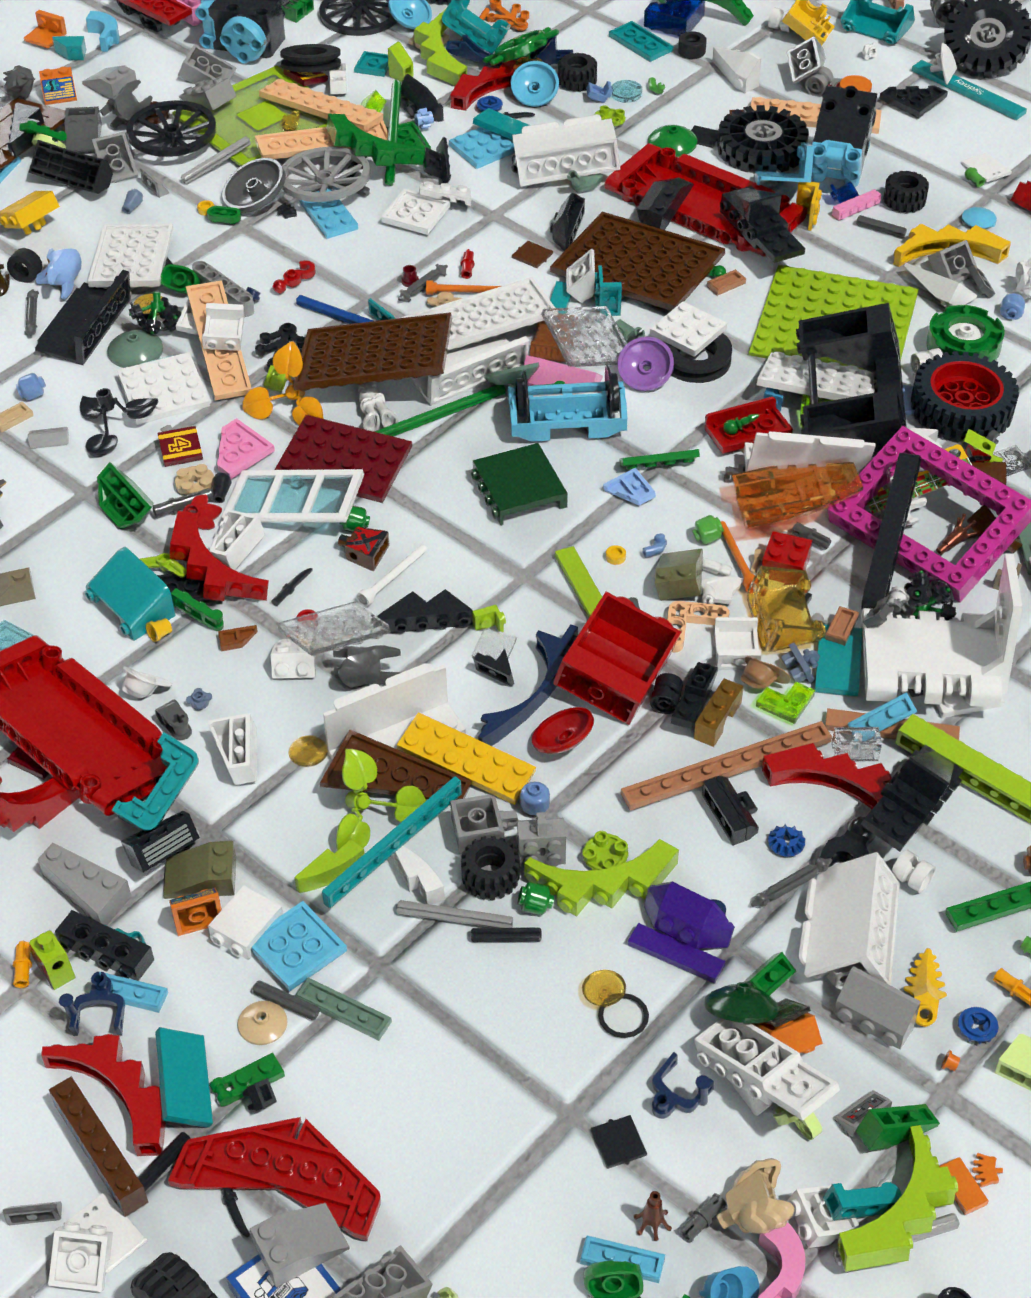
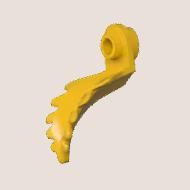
(926, 986)

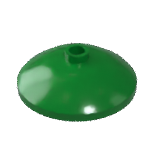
(674, 137)

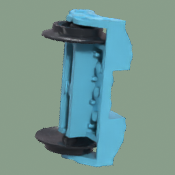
(567, 407)

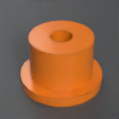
(950, 1061)

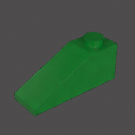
(891, 1125)

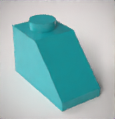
(70, 47)

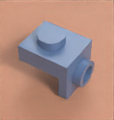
(598, 93)

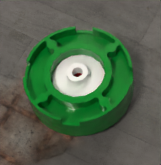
(966, 330)

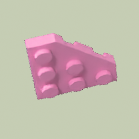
(241, 448)

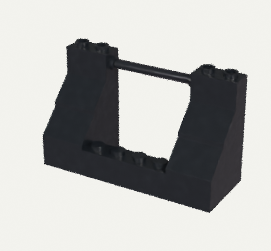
(868, 341)

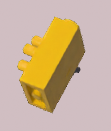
(29, 210)

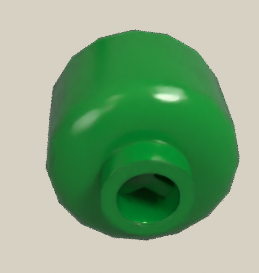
(356, 519)
(535, 898)

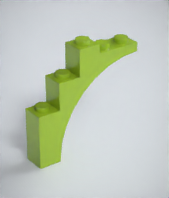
(439, 61)
(607, 885)
(890, 1235)

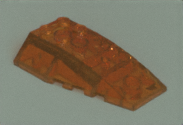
(781, 495)

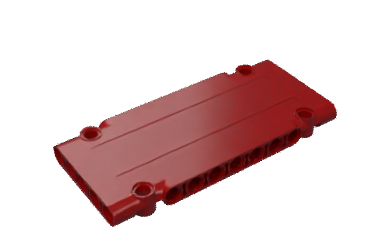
(702, 205)
(77, 726)

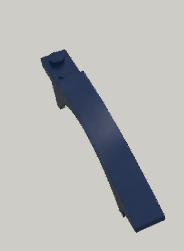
(469, 50)
(504, 722)

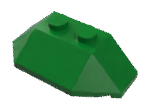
(121, 497)

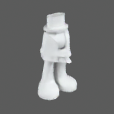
(371, 401)

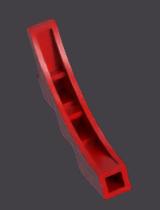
(472, 87)
(203, 566)
(838, 772)
(35, 804)
(124, 1078)

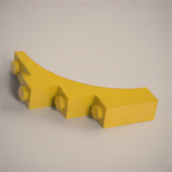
(927, 241)

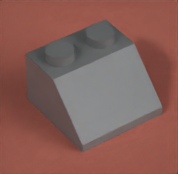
(953, 261)

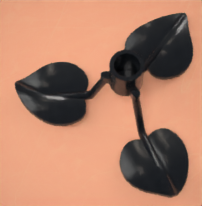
(93, 407)

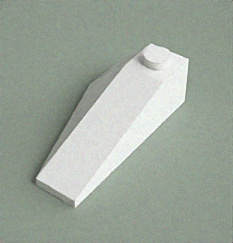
(738, 67)

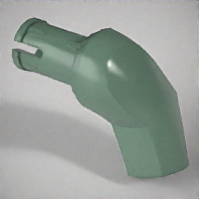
(584, 183)
(628, 331)

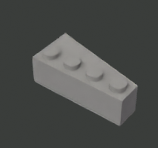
(85, 883)
(392, 1278)

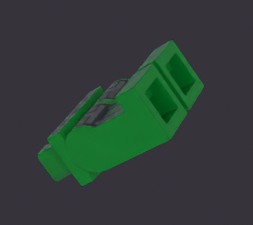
(297, 7)

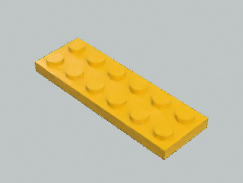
(467, 757)

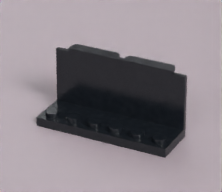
(85, 320)

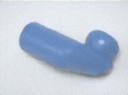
(658, 546)

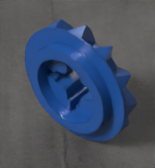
(495, 103)
(779, 846)
(979, 1016)

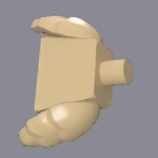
(754, 1202)

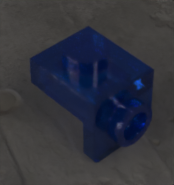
(843, 193)

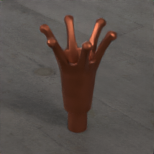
(957, 535)
(653, 1215)

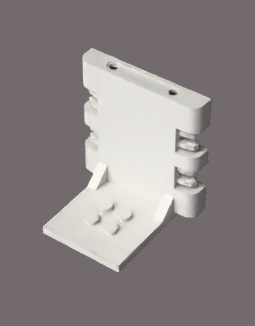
(943, 654)

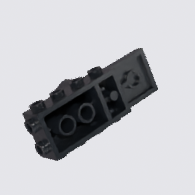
(759, 222)
(913, 797)

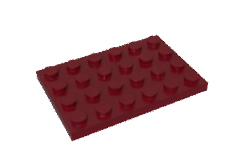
(338, 446)

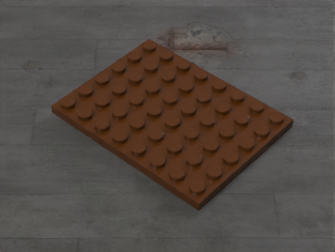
(646, 260)
(374, 351)

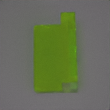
(374, 101)

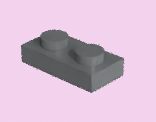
(979, 278)

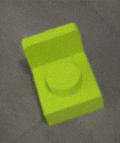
(275, 380)
(489, 617)

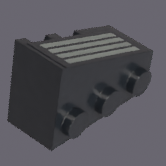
(152, 847)

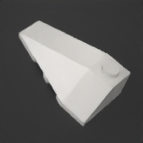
(944, 289)

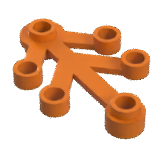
(519, 24)

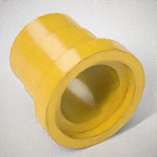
(158, 629)

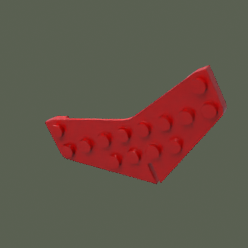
(272, 1158)

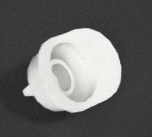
(141, 684)

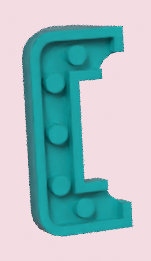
(878, 20)
(465, 22)
(131, 593)
(181, 765)

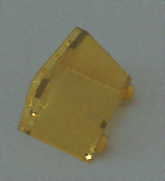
(781, 608)

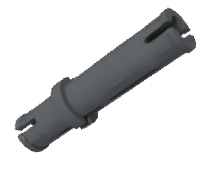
(176, 504)

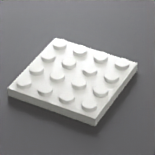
(170, 380)

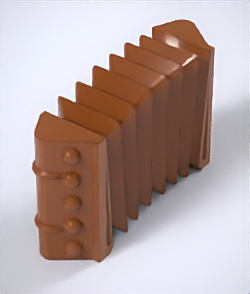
(544, 345)

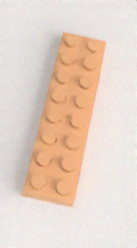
(319, 103)
(806, 110)
(293, 142)
(224, 367)

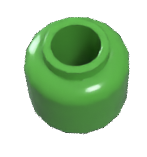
(708, 529)

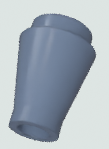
(132, 200)

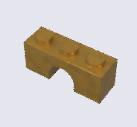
(722, 704)

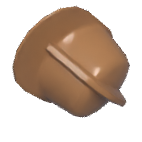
(762, 674)

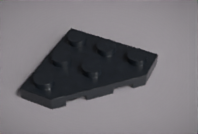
(913, 99)

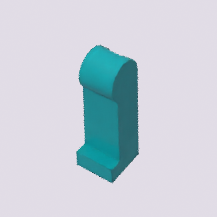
(860, 1202)

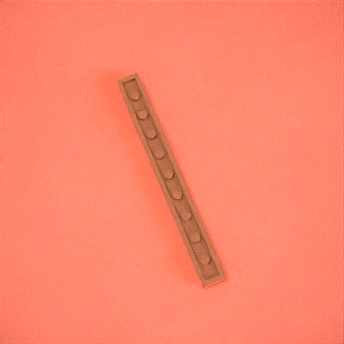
(722, 765)

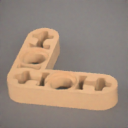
(687, 616)

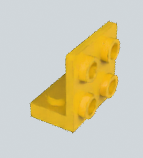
(809, 196)

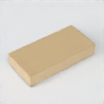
(14, 416)

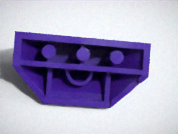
(687, 916)

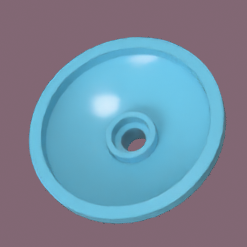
(410, 12)
(534, 75)

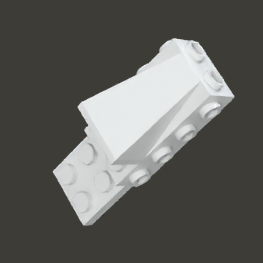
(763, 1069)

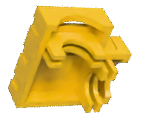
(809, 20)

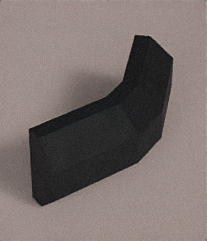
(71, 168)

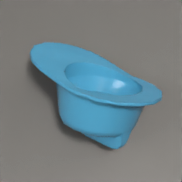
(731, 1283)

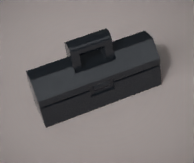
(728, 810)

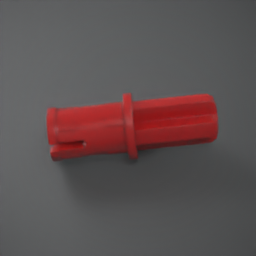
(467, 264)

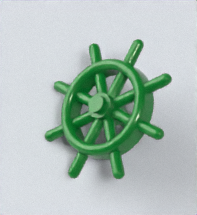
(521, 46)

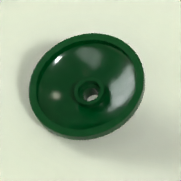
(741, 1004)

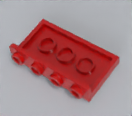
(769, 420)

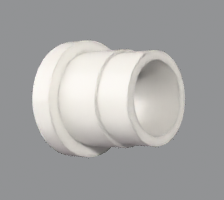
(897, 598)

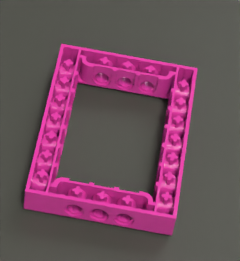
(1011, 506)

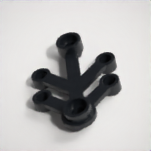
(286, 331)

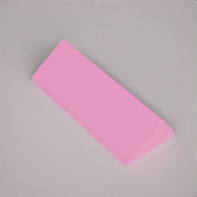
(551, 371)

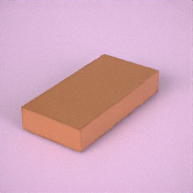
(726, 282)
(842, 625)

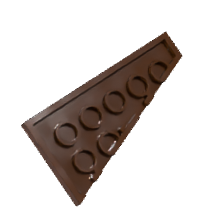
(394, 769)

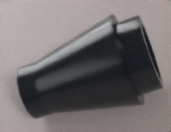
(221, 484)

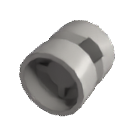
(817, 81)

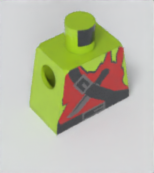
(978, 448)
(47, 951)

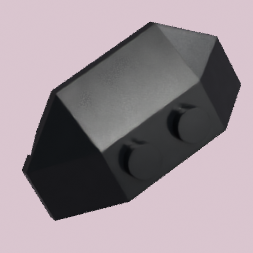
(417, 96)
(663, 202)
(568, 221)

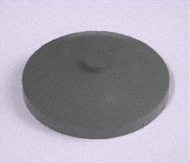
(254, 185)

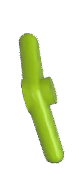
(165, 564)

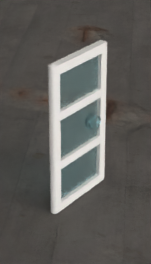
(296, 494)

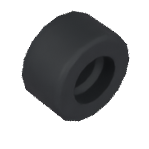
(692, 45)
(30, 260)

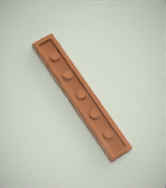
(840, 718)

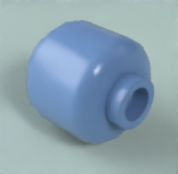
(1013, 305)
(30, 386)
(534, 798)

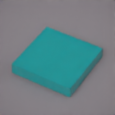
(372, 64)

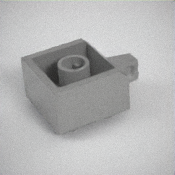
(479, 818)
(542, 840)

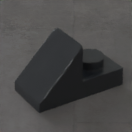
(496, 669)

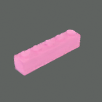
(856, 204)

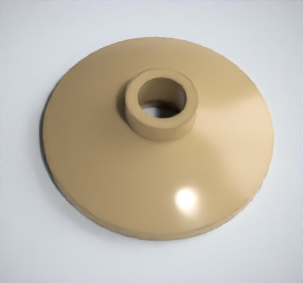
(266, 1030)

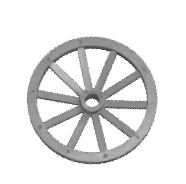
(325, 178)

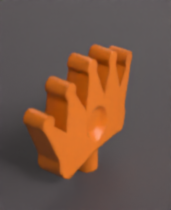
(986, 1169)

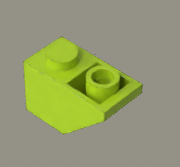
(399, 62)

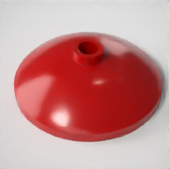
(563, 730)

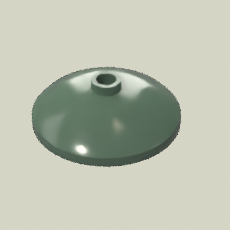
(134, 348)
(509, 376)

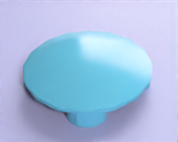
(979, 216)

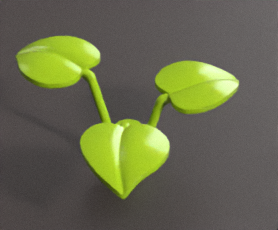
(356, 773)

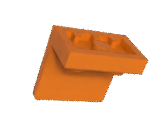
(48, 26)

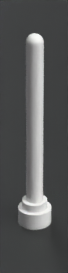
(366, 596)

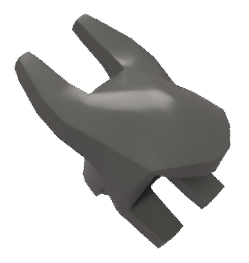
(125, 104)
(363, 664)

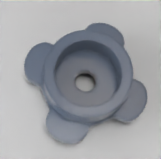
(199, 699)

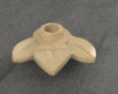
(442, 298)

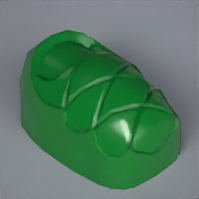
(178, 277)
(613, 1279)

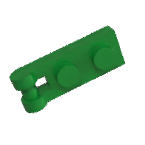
(32, 128)
(198, 610)
(252, 1073)

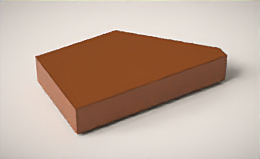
(236, 637)

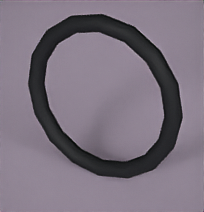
(628, 1034)

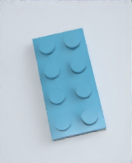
(330, 217)

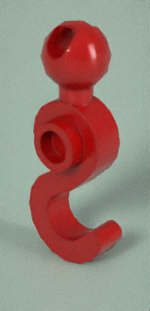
(293, 277)

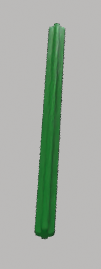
(393, 127)
(442, 411)

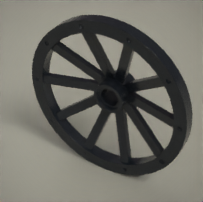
(359, 8)
(171, 133)

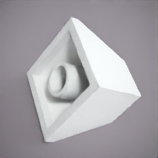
(581, 277)

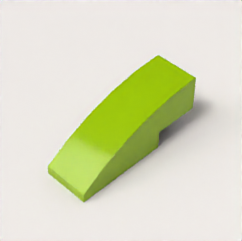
(327, 867)

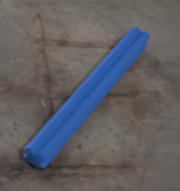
(329, 310)

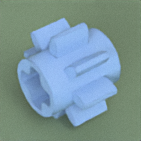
(423, 118)

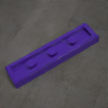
(676, 953)

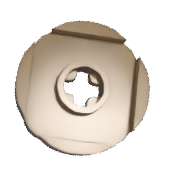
(186, 476)

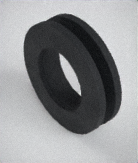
(310, 58)
(703, 370)

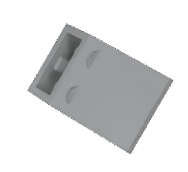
(210, 93)

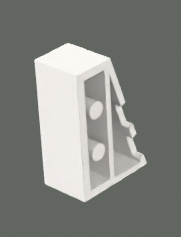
(236, 538)
(238, 746)

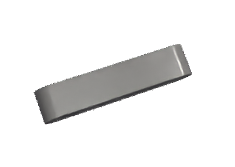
(234, 293)

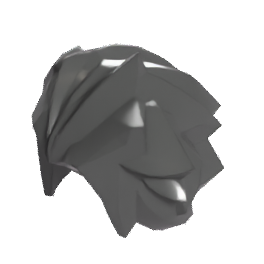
(18, 82)

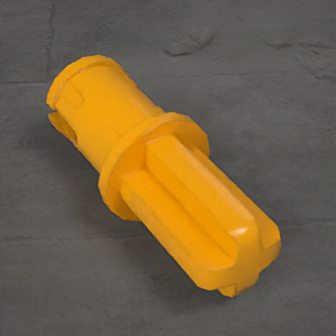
(22, 965)
(1013, 985)

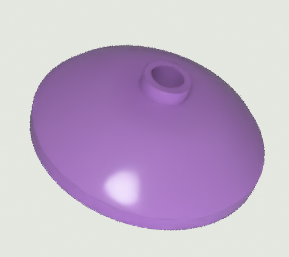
(642, 353)

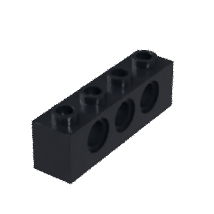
(116, 944)

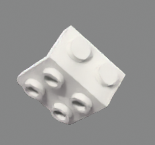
(291, 661)

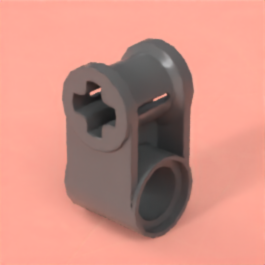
(174, 719)

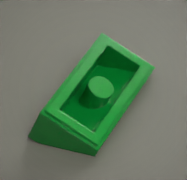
(772, 973)

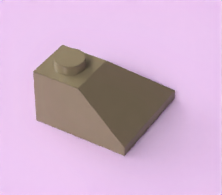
(16, 586)

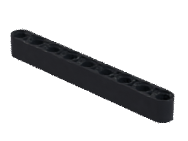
(891, 530)

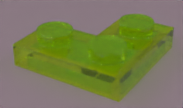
(786, 706)

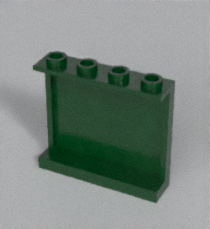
(518, 481)

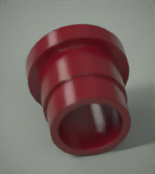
(409, 275)

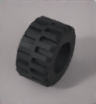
(577, 71)
(906, 191)
(495, 882)

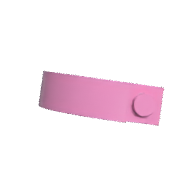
(789, 1254)

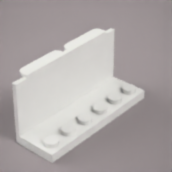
(551, 151)
(469, 364)
(800, 450)
(389, 710)
(851, 918)

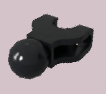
(850, 845)

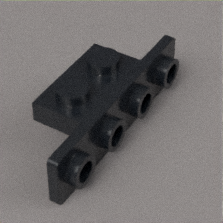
(437, 162)

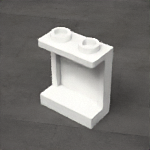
(223, 326)
(734, 641)
(243, 921)

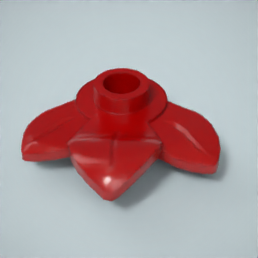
(206, 511)

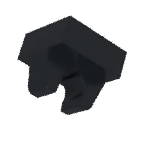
(260, 1094)

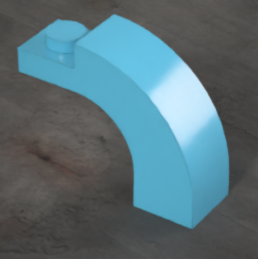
(105, 25)

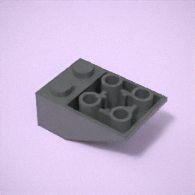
(81, 127)

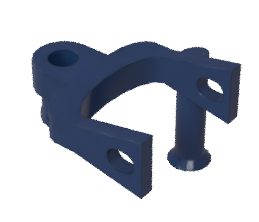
(100, 993)
(667, 1101)

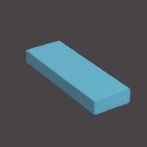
(886, 714)
(139, 993)
(603, 1250)

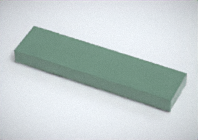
(345, 1009)

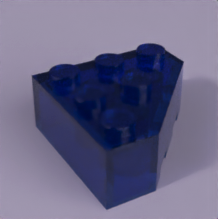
(674, 16)

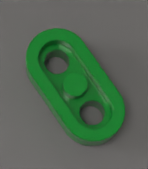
(224, 214)

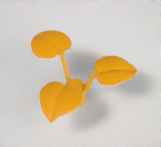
(288, 362)

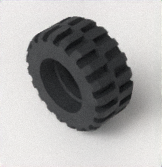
(170, 1278)

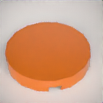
(857, 81)

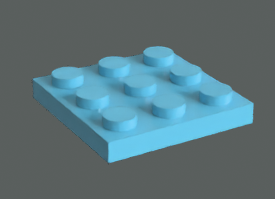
(482, 147)
(297, 946)

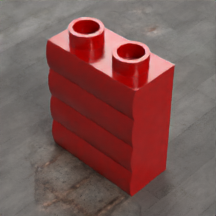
(617, 657)

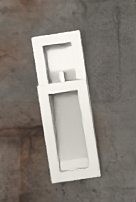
(338, 80)
(419, 875)

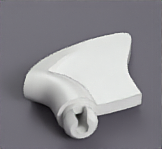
(719, 589)

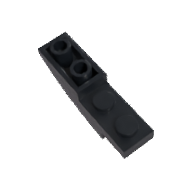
(695, 695)

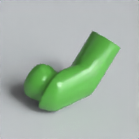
(657, 88)

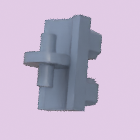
(803, 670)

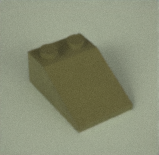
(679, 574)
(201, 869)

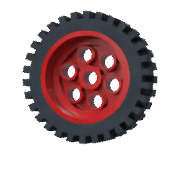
(964, 395)

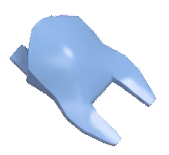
(61, 270)

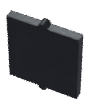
(705, 136)
(618, 1141)

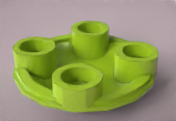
(617, 115)
(605, 851)

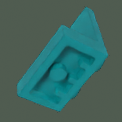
(607, 293)

